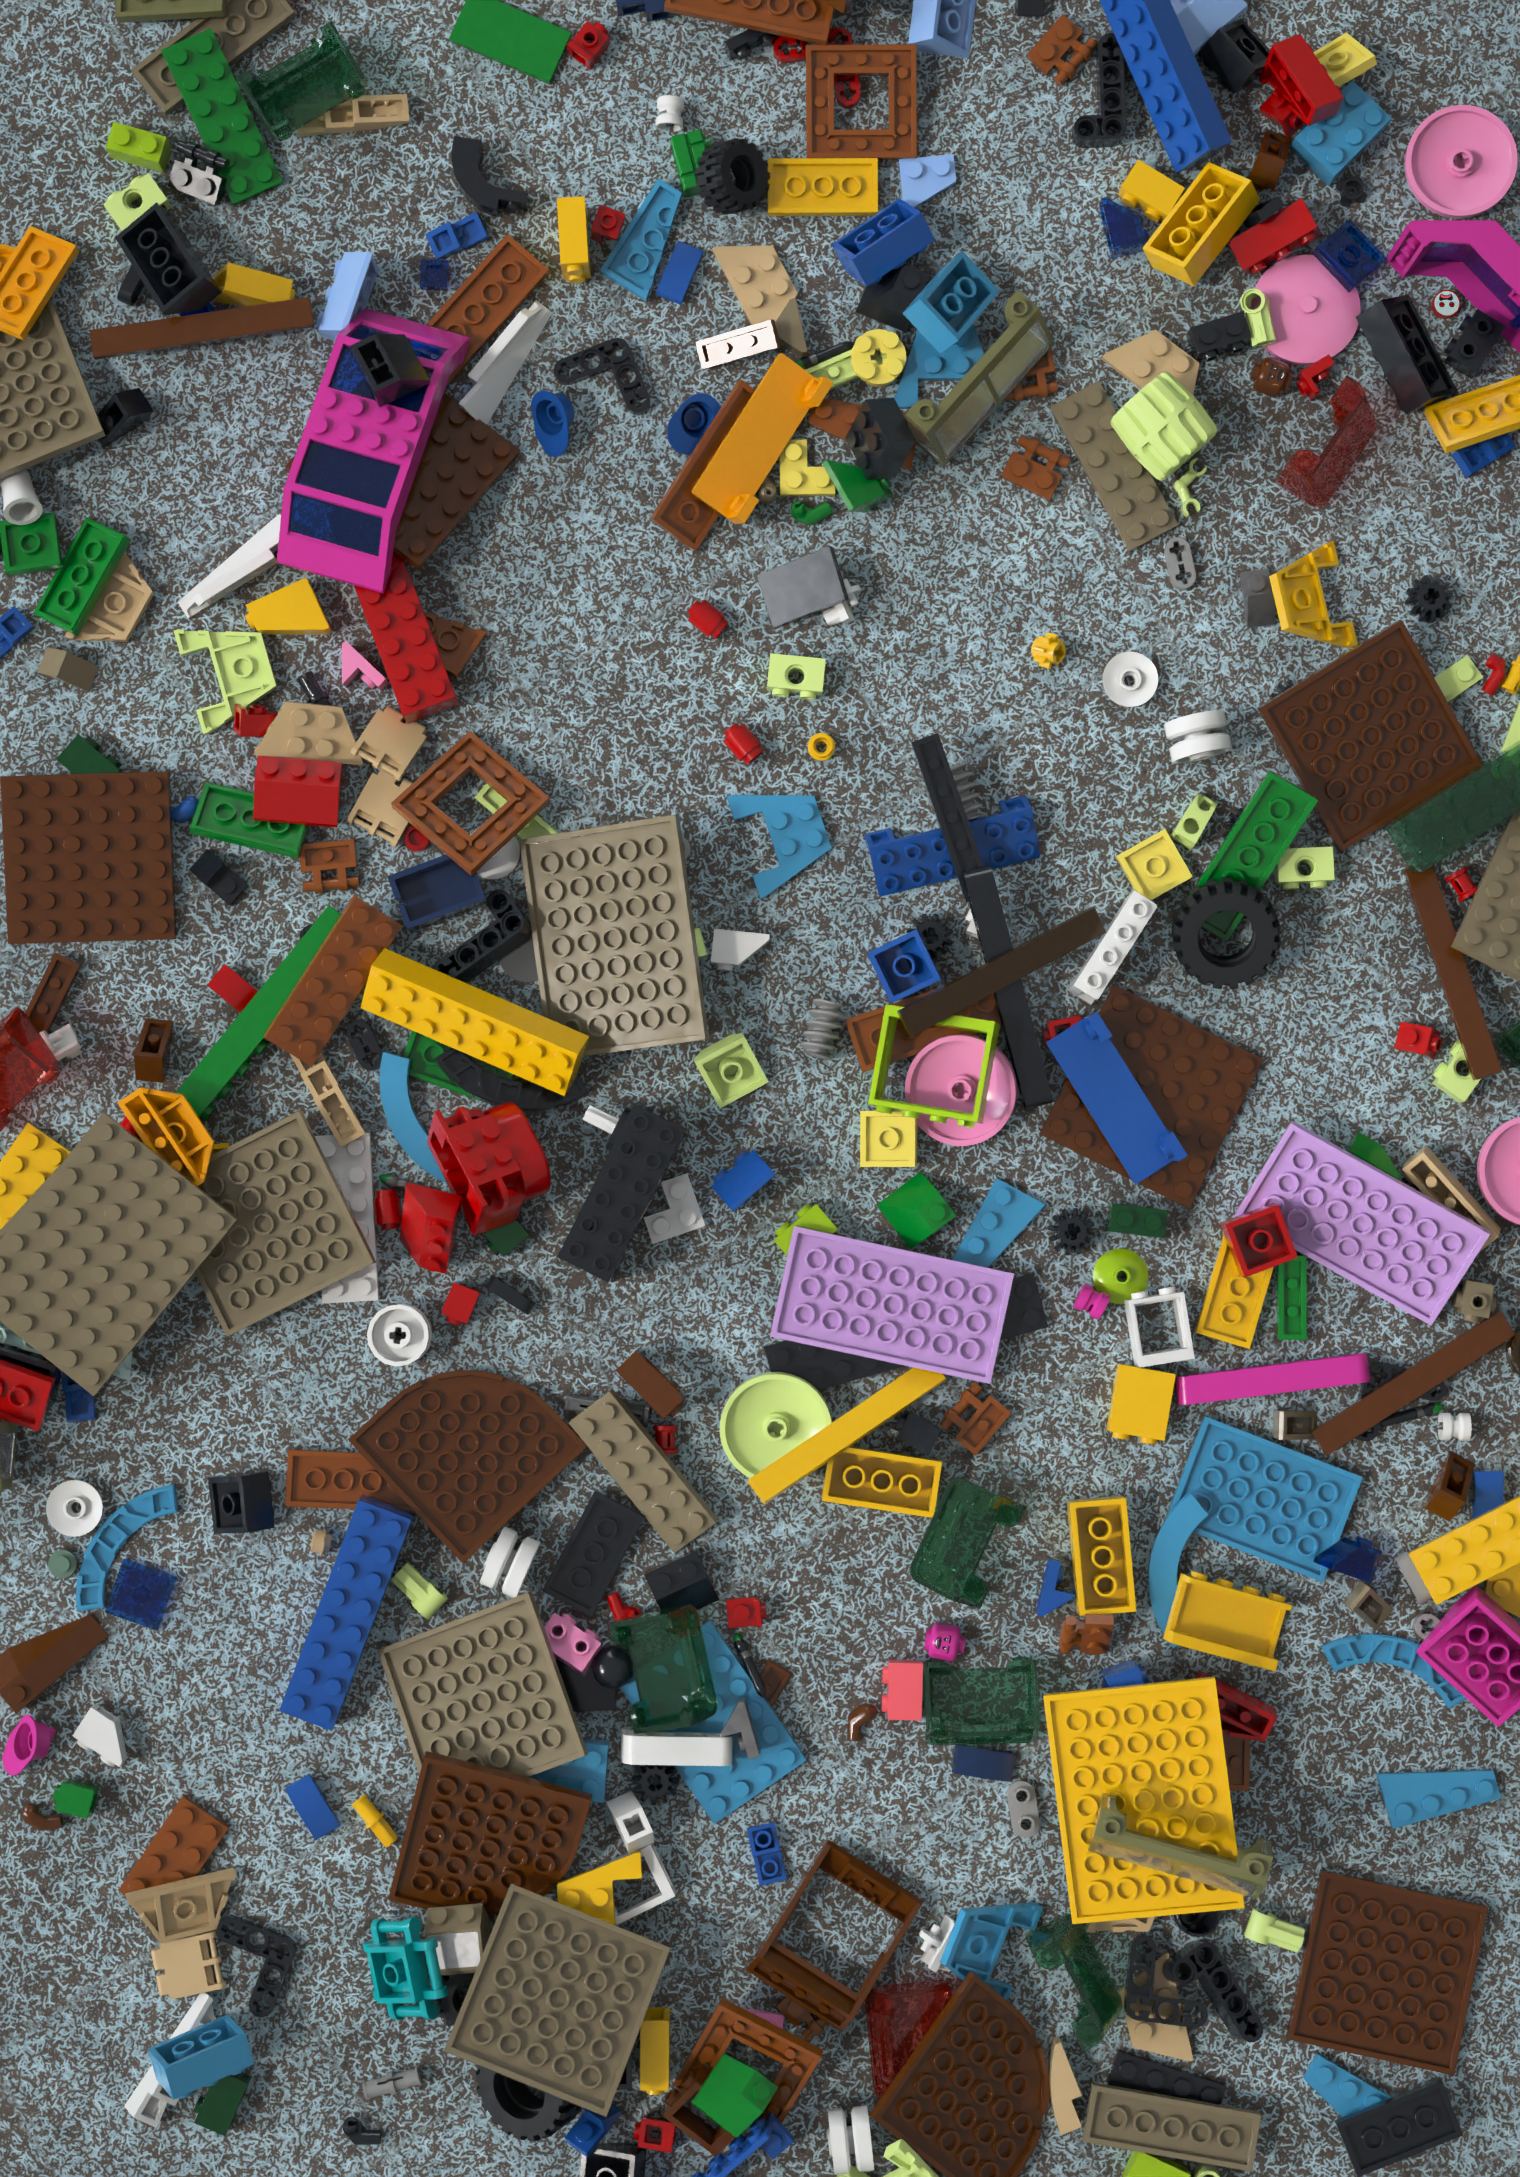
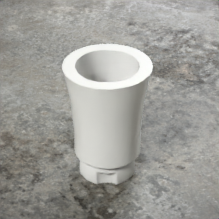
(19, 499)

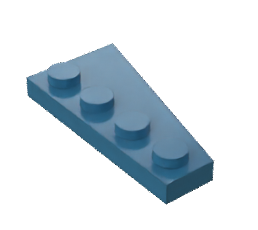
(642, 244)
(996, 1224)
(1429, 1794)
(1340, 2087)

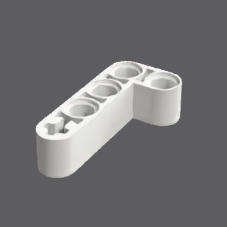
(675, 1748)

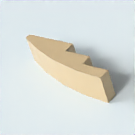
(360, 114)
(330, 1100)

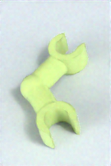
(1182, 490)

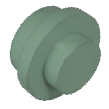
(62, 1563)

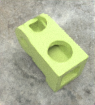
(1193, 821)

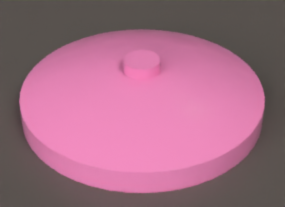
(1460, 161)
(1308, 310)
(948, 1078)
(1500, 1170)

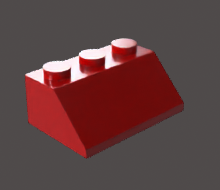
(297, 791)
(430, 1226)

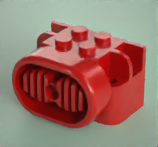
(489, 1162)

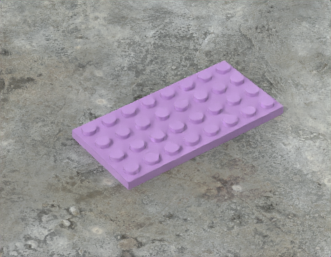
(1366, 1223)
(892, 1304)

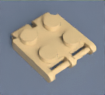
(390, 742)
(376, 807)
(188, 1966)

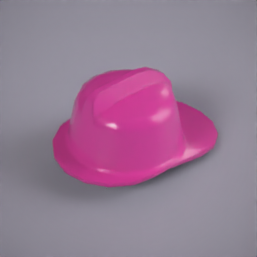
(25, 1744)

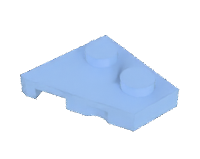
(925, 177)

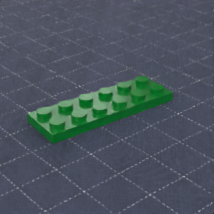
(222, 115)
(1257, 842)

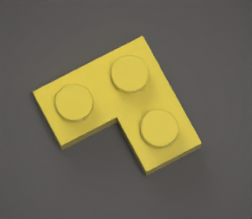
(797, 478)

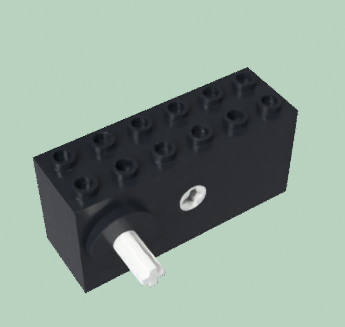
(637, 1162)

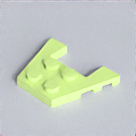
(240, 666)
(905, 2157)

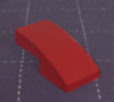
(232, 988)

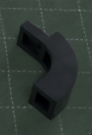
(466, 163)

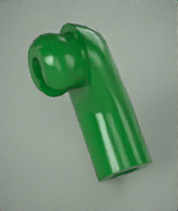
(809, 515)

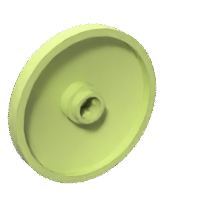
(769, 1419)

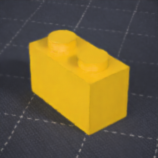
(1150, 191)

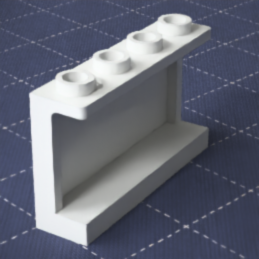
(1112, 947)

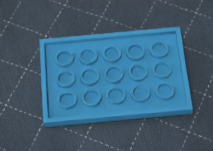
(1266, 1497)
(728, 1787)

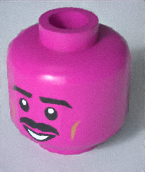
(944, 1641)

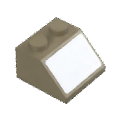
(460, 1936)

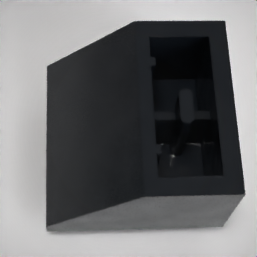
(389, 366)

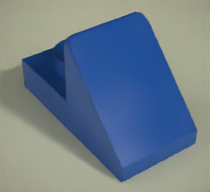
(1049, 1596)
(591, 2129)

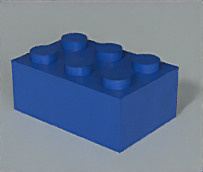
(883, 242)

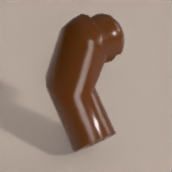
(857, 1718)
(40, 1822)

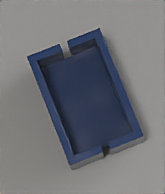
(435, 892)

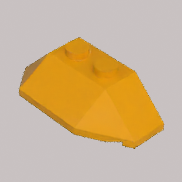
(171, 1130)

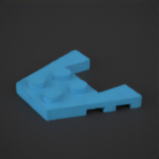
(929, 365)
(794, 831)
(980, 1937)

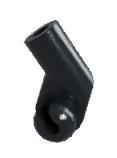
(359, 2134)

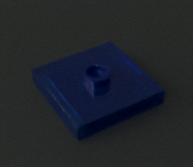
(1349, 255)
(141, 1594)

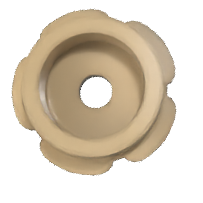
(320, 1541)

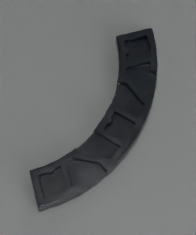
(499, 1090)

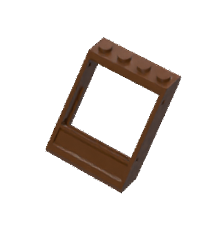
(804, 1981)

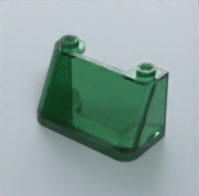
(304, 85)
(959, 1538)
(667, 1668)
(981, 1704)
(1069, 1944)

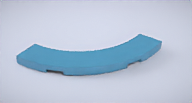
(400, 1112)
(111, 1537)
(1167, 1552)
(1389, 1650)

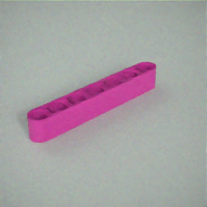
(1272, 1379)

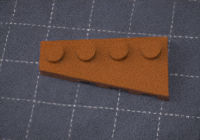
(836, 419)
(455, 642)

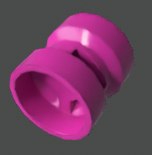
(1091, 1301)

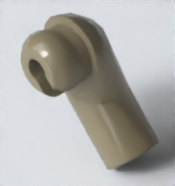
(767, 491)

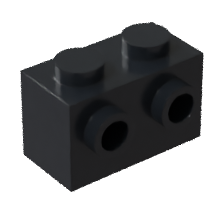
(1219, 336)
(1473, 344)

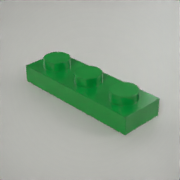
(1292, 1300)

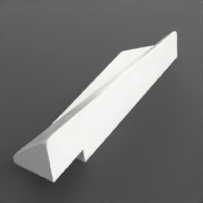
(502, 362)
(235, 571)
(150, 2097)

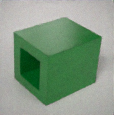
(75, 1798)

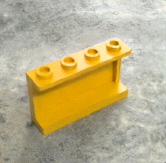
(1226, 1620)

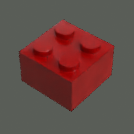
(1258, 1240)

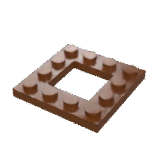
(893, 60)
(473, 850)
(731, 2022)

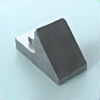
(1257, 598)
(741, 1721)

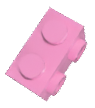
(571, 1644)

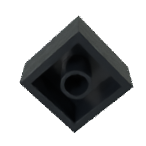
(880, 438)

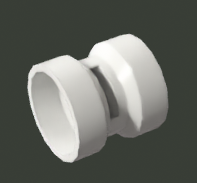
(670, 112)
(1455, 1426)

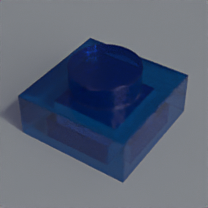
(434, 275)

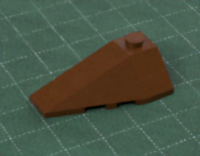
(40, 1661)

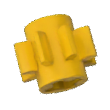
(1048, 650)

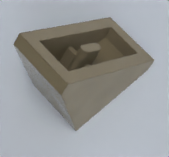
(790, 330)
(68, 668)
(1293, 1424)
(1368, 1605)

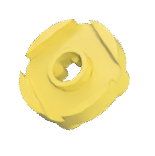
(867, 369)

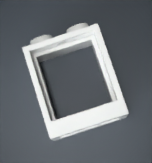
(1182, 1353)
(661, 1878)

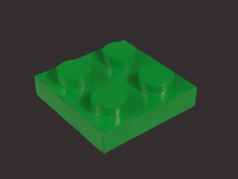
(31, 546)

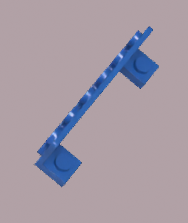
(924, 857)
(1114, 1098)
(764, 2132)

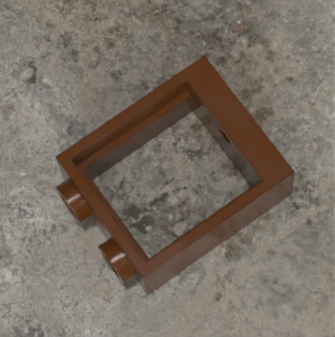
(651, 1385)
(711, 2139)

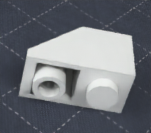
(103, 1734)
(631, 1822)

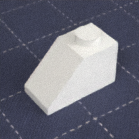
(735, 947)

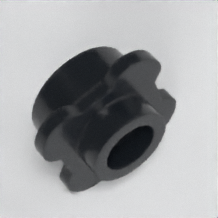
(1356, 185)

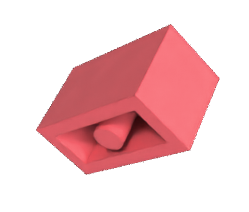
(904, 1689)

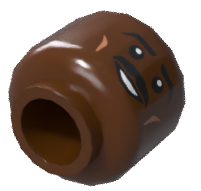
(1271, 377)

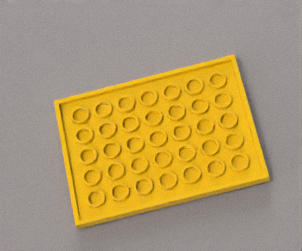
(1168, 1769)

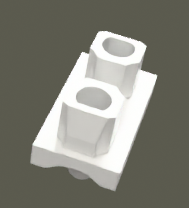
(842, 611)
(62, 1042)
(935, 1943)

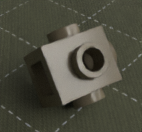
(1464, 1301)

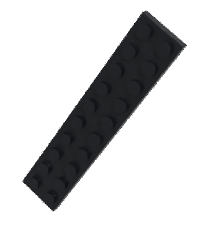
(830, 1367)

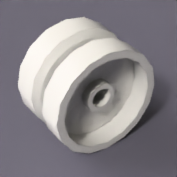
(1197, 736)
(383, 1337)
(507, 1561)
(850, 2140)

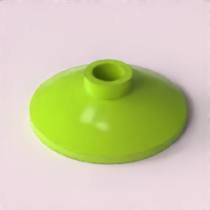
(1106, 1272)

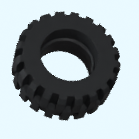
(1233, 968)
(519, 2109)

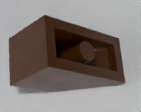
(1269, 160)
(153, 1050)
(1450, 1487)

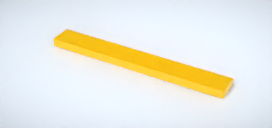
(843, 1432)

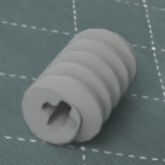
(964, 791)
(822, 1029)

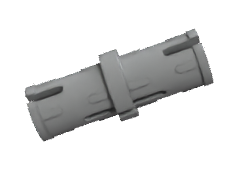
(392, 2083)

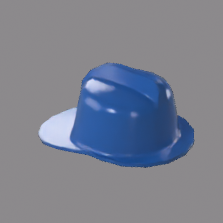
(552, 421)
(691, 422)

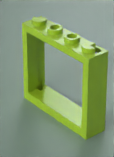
(936, 1114)

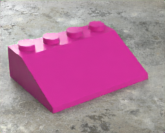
(1478, 1654)

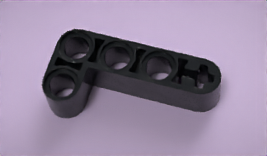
(1106, 91)
(480, 942)
(1219, 1994)

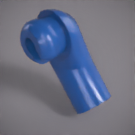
(185, 810)

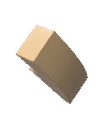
(1062, 2089)

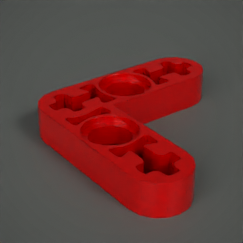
(795, 57)

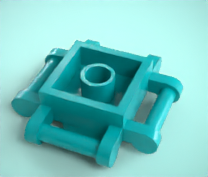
(401, 1970)

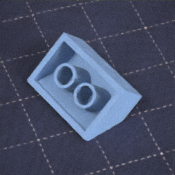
(1204, 17)
(942, 26)
(349, 293)

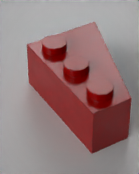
(1301, 80)
(1275, 237)
(1241, 1713)

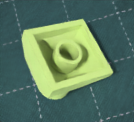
(730, 1069)

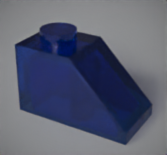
(1122, 229)
(1351, 1558)

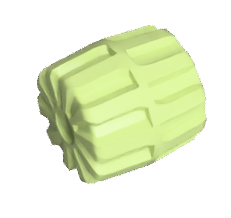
(1163, 426)

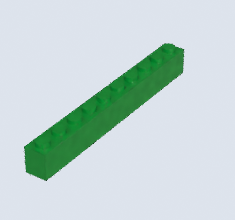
(245, 1035)

